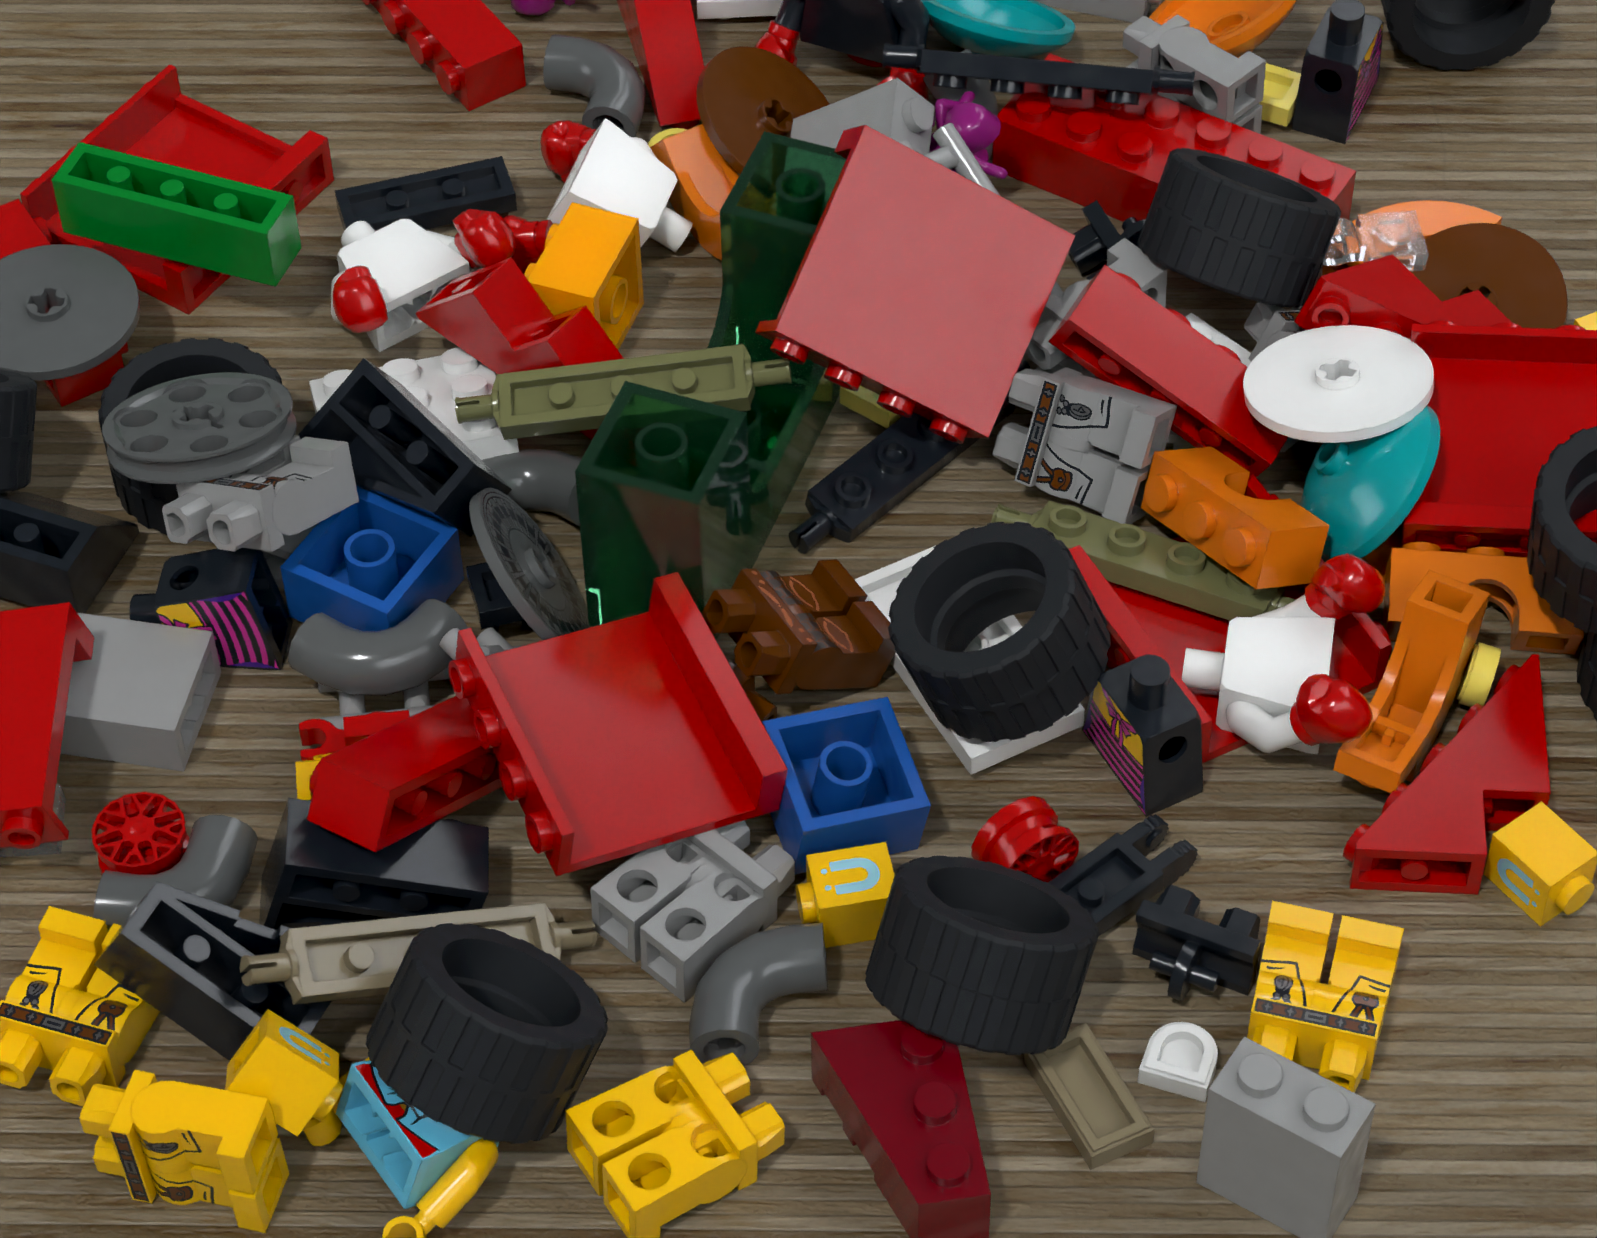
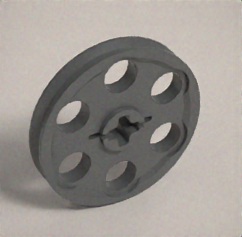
(199, 428)

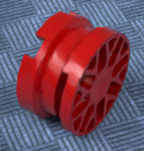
(140, 834)
(1027, 840)

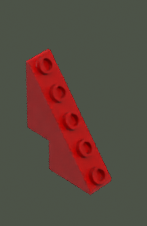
(667, 55)
(1388, 298)
(509, 327)
(1475, 784)

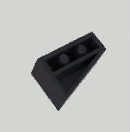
(402, 448)
(331, 880)
(186, 963)

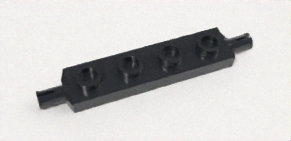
(1063, 78)
(879, 478)

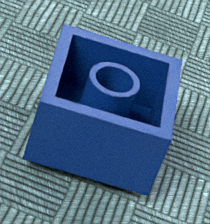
(372, 565)
(847, 781)

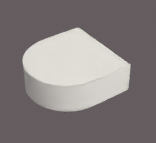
(1180, 1060)

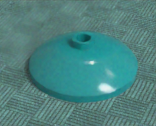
(1001, 26)
(1371, 484)

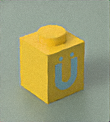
(1542, 864)
(846, 892)
(288, 1069)

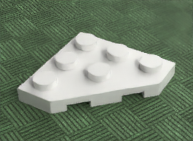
(436, 385)

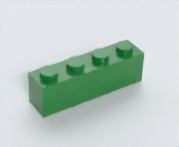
(177, 213)

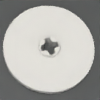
(1338, 383)

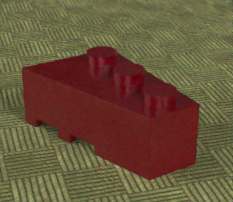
(912, 1121)

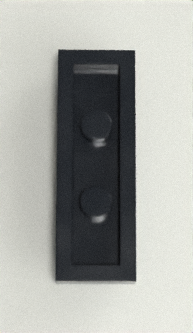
(431, 196)

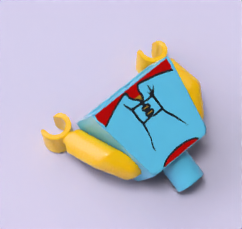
(413, 1154)

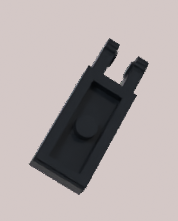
(1119, 876)

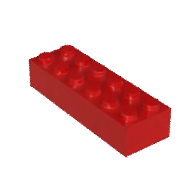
(1120, 150)

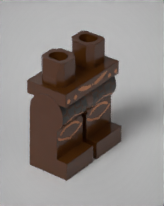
(803, 629)

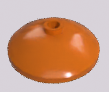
(1229, 24)

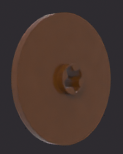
(748, 94)
(1503, 266)

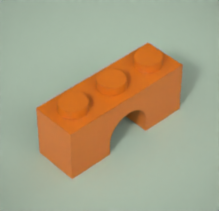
(1205, 502)
(1486, 568)

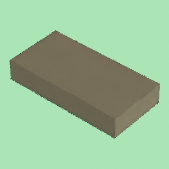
(1090, 1098)

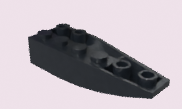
(57, 550)

